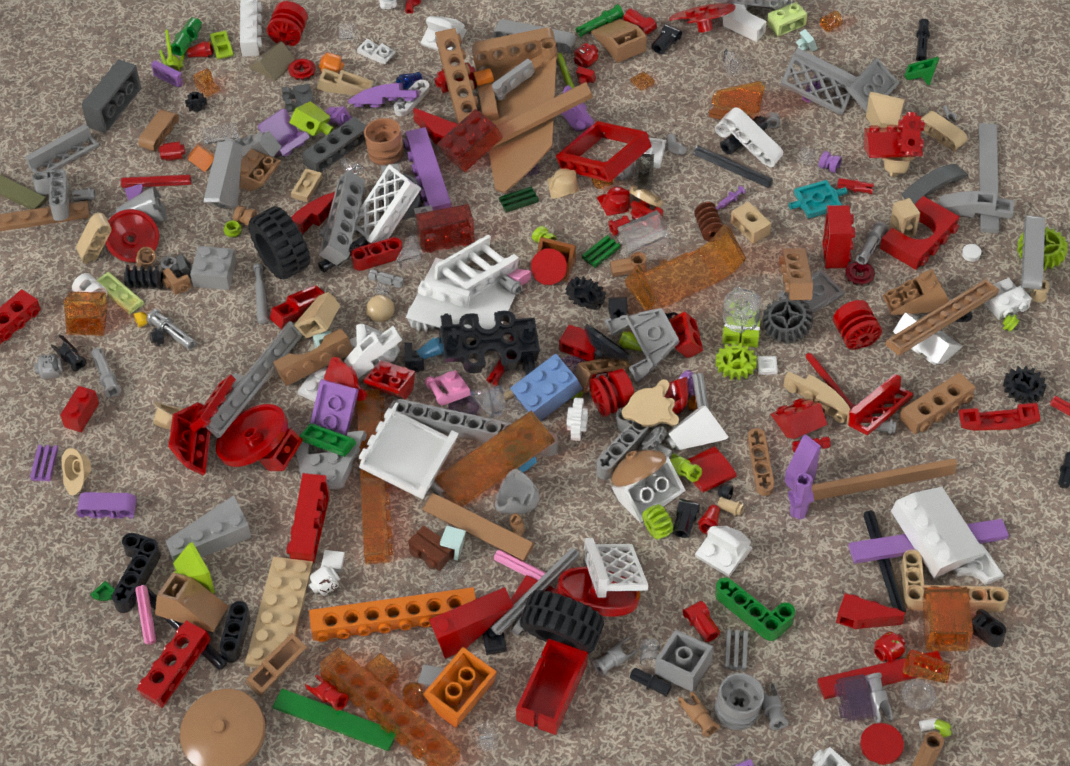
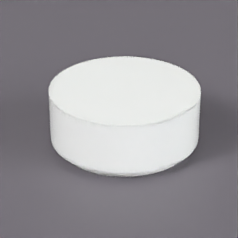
(971, 252)

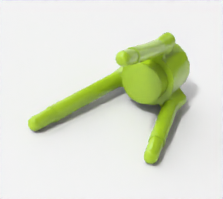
(172, 61)

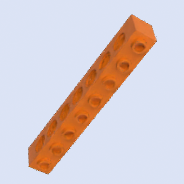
(383, 610)

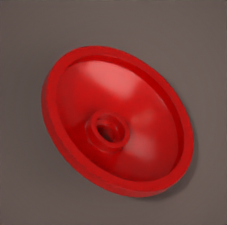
(135, 225)

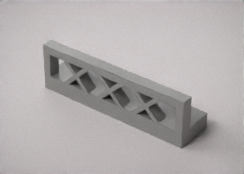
(59, 149)

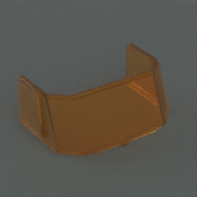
(687, 272)

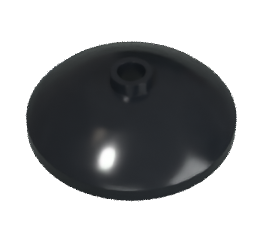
(605, 346)

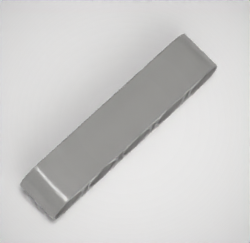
(564, 40)
(1033, 252)

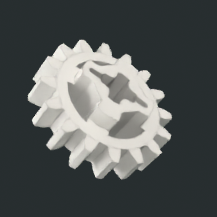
(577, 419)

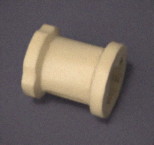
(1040, 295)

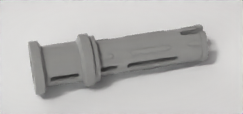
(873, 239)
(166, 324)
(107, 378)

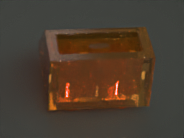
(85, 313)

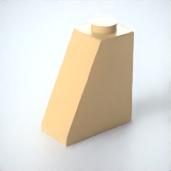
(318, 315)

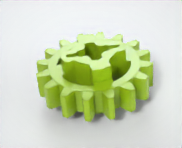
(736, 361)

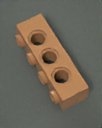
(796, 274)
(937, 403)

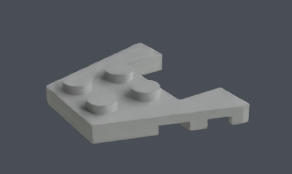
(653, 335)
(330, 464)

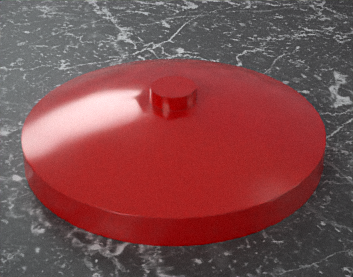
(252, 435)
(578, 585)

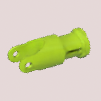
(685, 468)

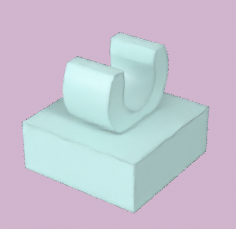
(806, 41)

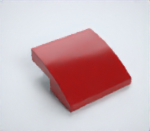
(714, 467)

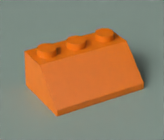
(460, 687)

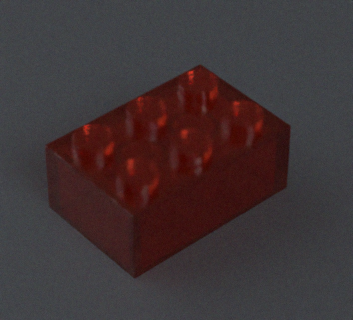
(470, 140)
(445, 228)

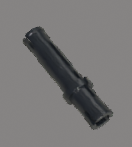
(923, 35)
(326, 265)

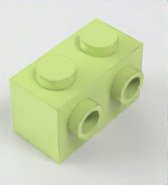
(787, 19)

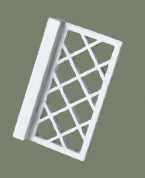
(392, 213)
(599, 569)

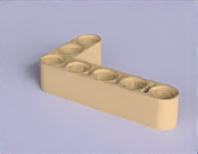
(916, 588)

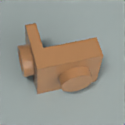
(176, 285)

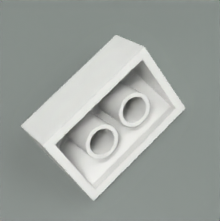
(937, 347)
(655, 489)

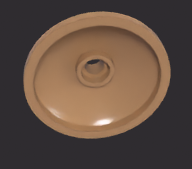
(637, 467)

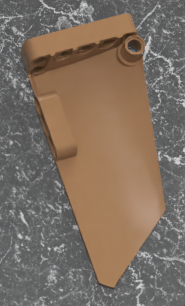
(521, 153)

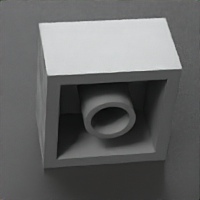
(213, 268)
(683, 660)

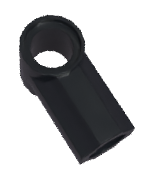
(667, 37)
(685, 518)

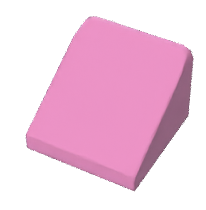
(521, 275)

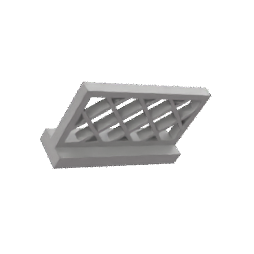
(823, 71)

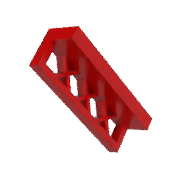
(874, 404)

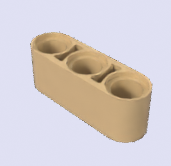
(944, 131)
(93, 238)

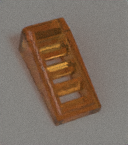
(925, 673)

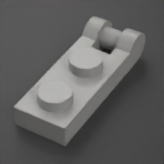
(513, 79)

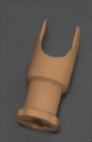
(699, 715)

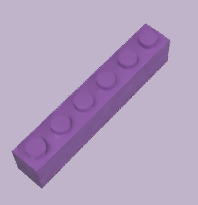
(426, 168)

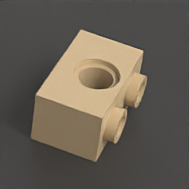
(905, 217)
(750, 222)

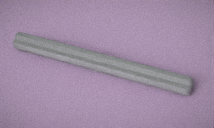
(542, 584)

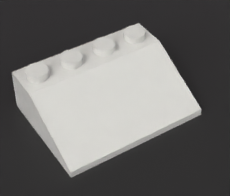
(936, 530)

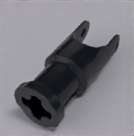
(70, 354)

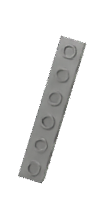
(342, 218)

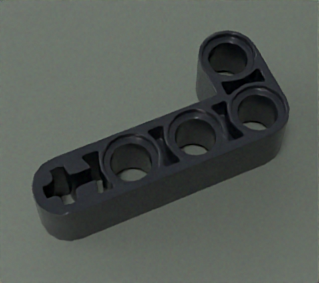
(124, 594)

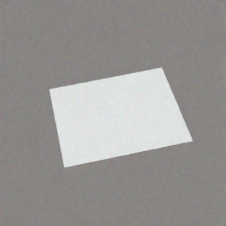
(484, 304)

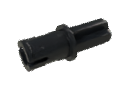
(1064, 478)
(650, 681)

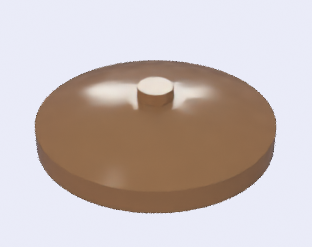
(223, 729)

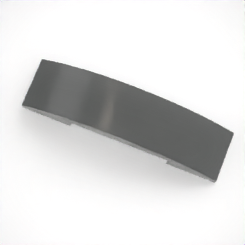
(933, 181)

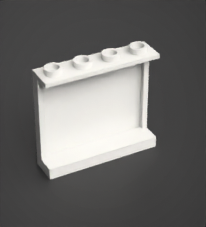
(406, 452)

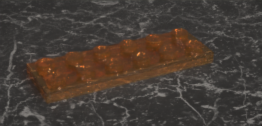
(495, 459)

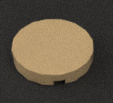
(646, 196)

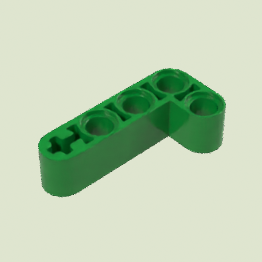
(730, 593)

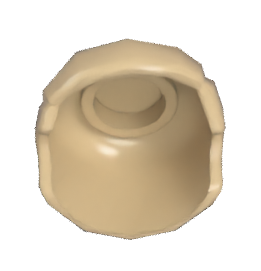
(380, 308)

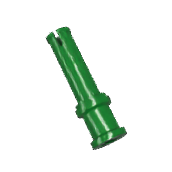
(605, 18)

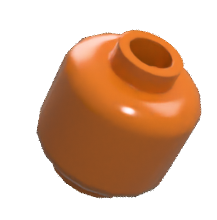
(331, 62)

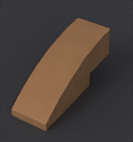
(275, 665)

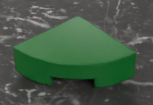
(103, 592)

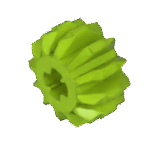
(657, 521)

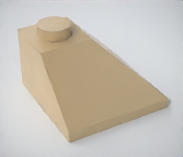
(884, 109)

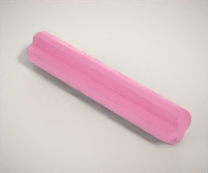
(518, 565)
(145, 615)

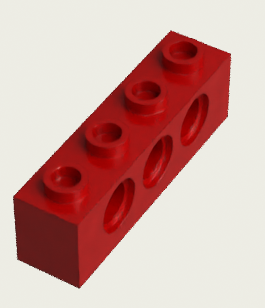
(16, 313)
(173, 675)

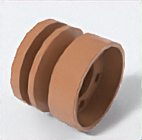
(384, 141)

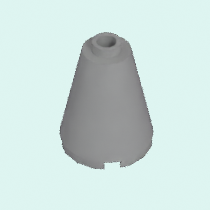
(148, 203)

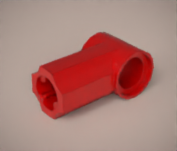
(647, 24)
(700, 618)

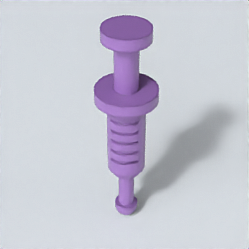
(732, 197)

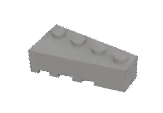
(213, 531)

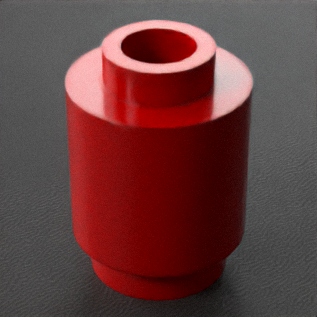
(172, 151)

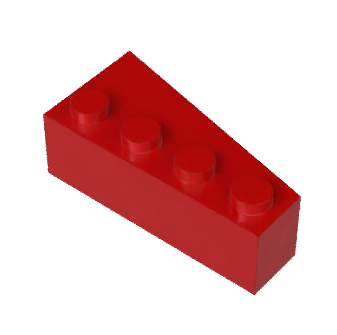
(309, 517)

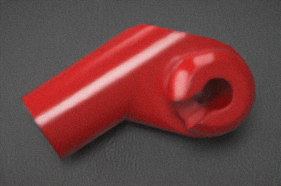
(410, 4)

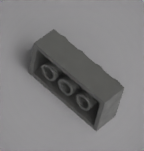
(111, 96)

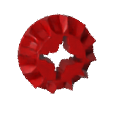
(295, 66)

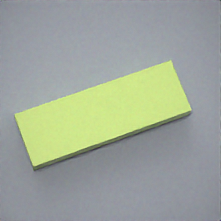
(120, 293)

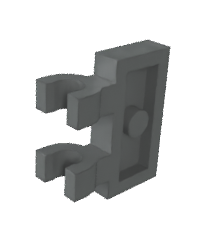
(301, 94)

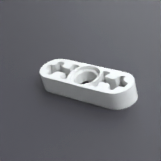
(409, 105)

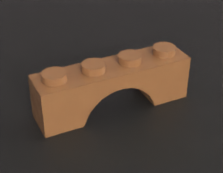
(295, 367)

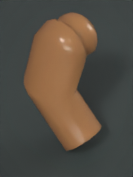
(517, 524)

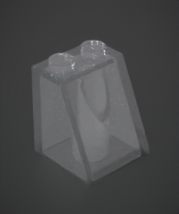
(647, 235)

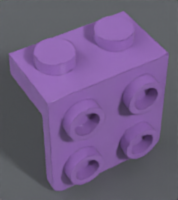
(578, 116)
(283, 132)

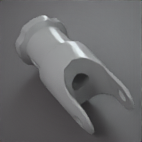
(613, 657)
(878, 697)
(773, 708)

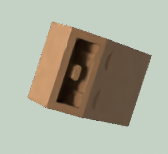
(621, 39)
(917, 295)
(188, 600)

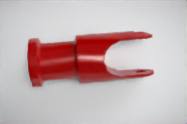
(329, 694)

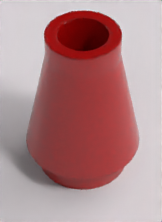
(202, 49)
(709, 518)

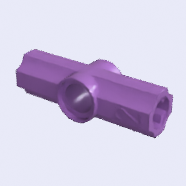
(801, 495)

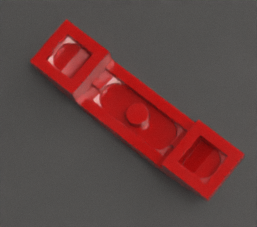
(999, 420)

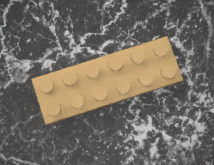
(279, 607)

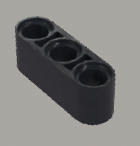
(235, 623)

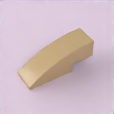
(342, 83)

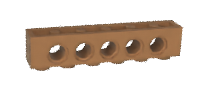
(446, 39)

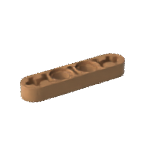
(760, 461)

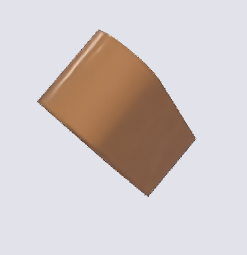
(158, 129)

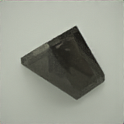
(644, 171)

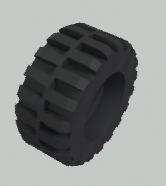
(279, 242)
(561, 620)

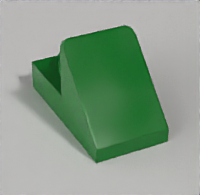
(922, 69)

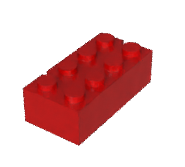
(552, 686)

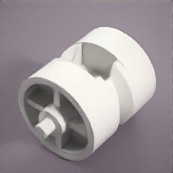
(87, 283)

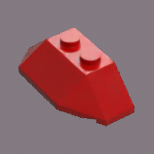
(186, 445)

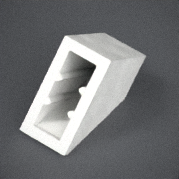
(696, 430)

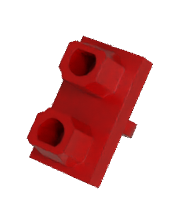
(642, 208)

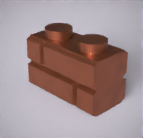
(427, 547)

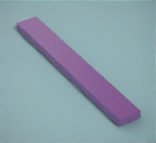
(897, 545)

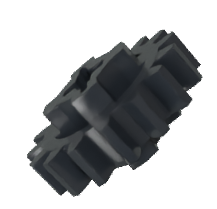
(585, 293)
(1024, 384)

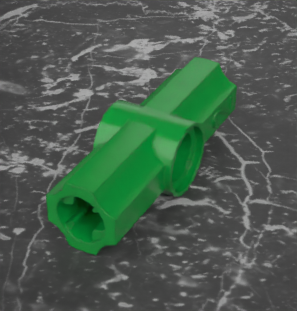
(186, 36)

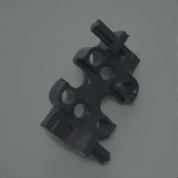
(523, 348)

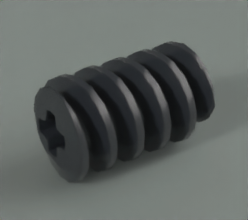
(143, 278)

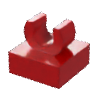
(585, 75)

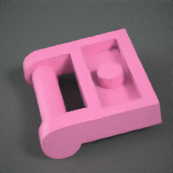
(453, 385)

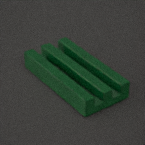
(517, 197)

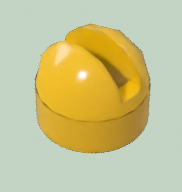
(140, 318)

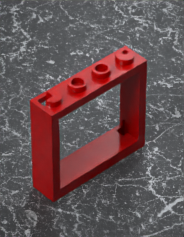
(637, 145)

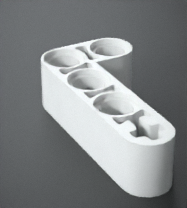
(750, 136)

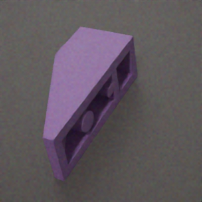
(804, 460)

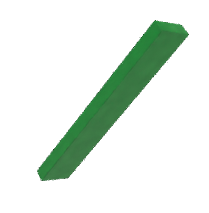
(333, 720)

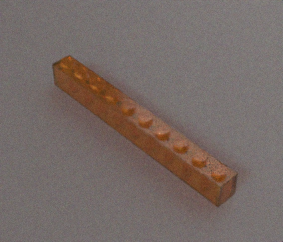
(373, 489)

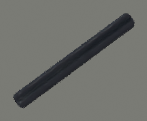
(733, 166)

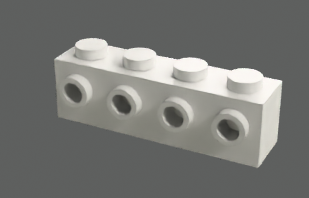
(250, 27)

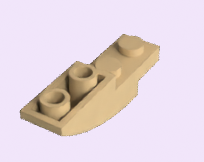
(820, 392)

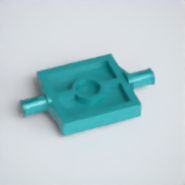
(815, 198)

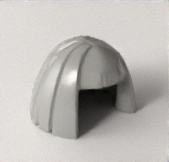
(517, 494)

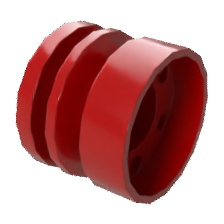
(287, 23)
(857, 324)
(611, 392)

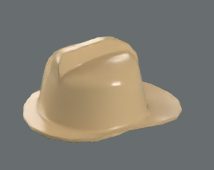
(897, 165)
(563, 183)
(164, 415)
(75, 469)

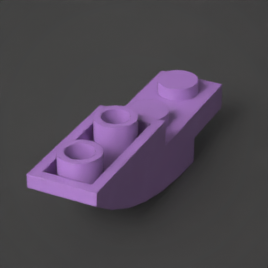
(377, 95)

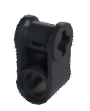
(617, 307)
(985, 626)

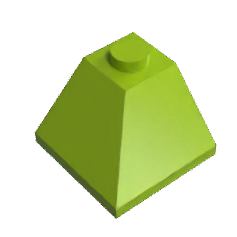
(192, 565)

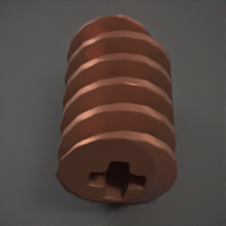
(708, 220)

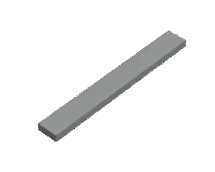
(988, 171)
(253, 379)

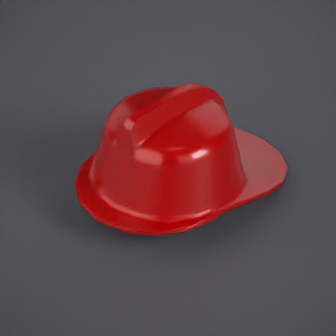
(615, 201)

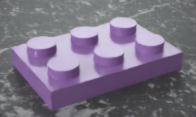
(334, 406)

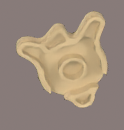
(651, 407)

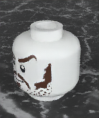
(324, 580)

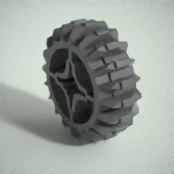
(798, 323)

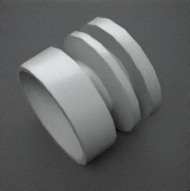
(739, 701)

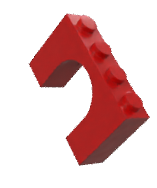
(917, 251)

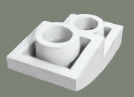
(378, 53)

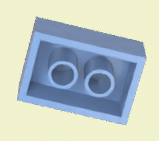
(546, 387)

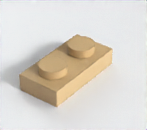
(306, 185)

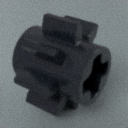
(196, 102)

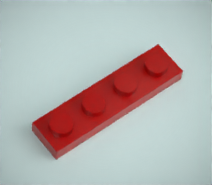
(210, 408)

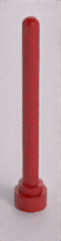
(826, 377)

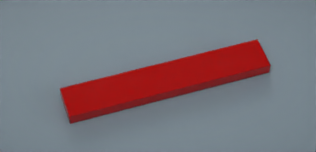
(891, 673)

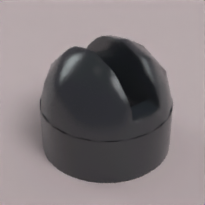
(725, 490)

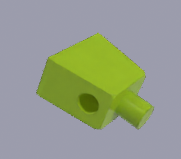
(311, 119)

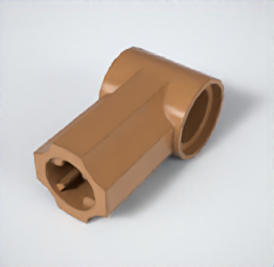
(625, 266)
(927, 755)

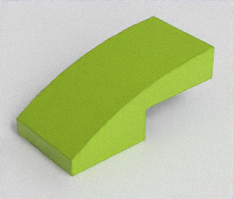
(221, 45)

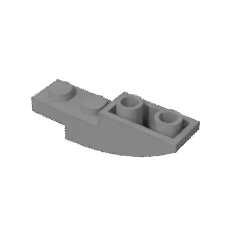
(979, 202)

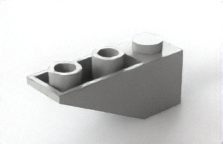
(260, 142)

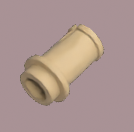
(731, 506)

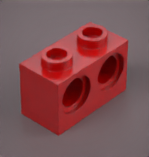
(688, 334)

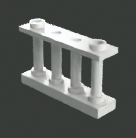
(481, 281)

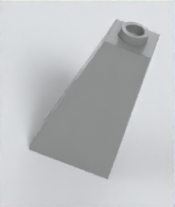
(225, 175)

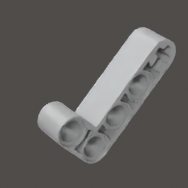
(57, 186)
(627, 441)

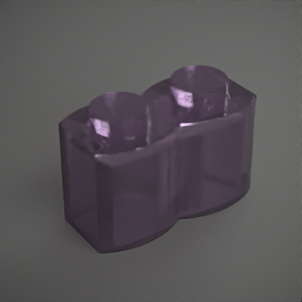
(854, 698)

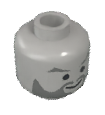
(48, 366)

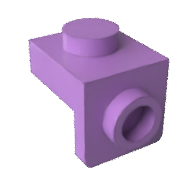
(338, 115)

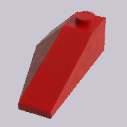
(469, 621)

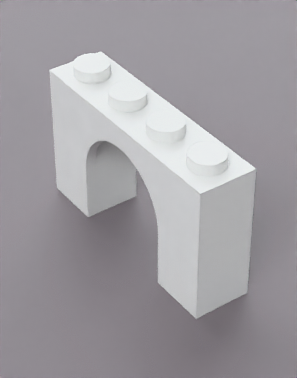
(746, 23)

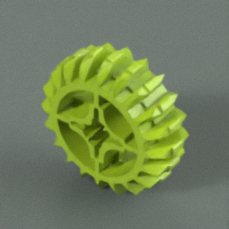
(1054, 248)

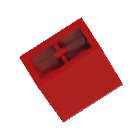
(391, 379)
(799, 418)

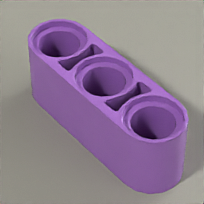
(106, 504)

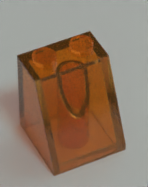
(745, 97)
(947, 618)

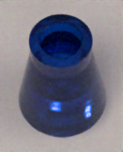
(408, 79)

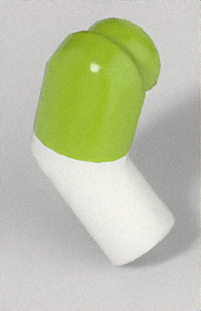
(938, 724)

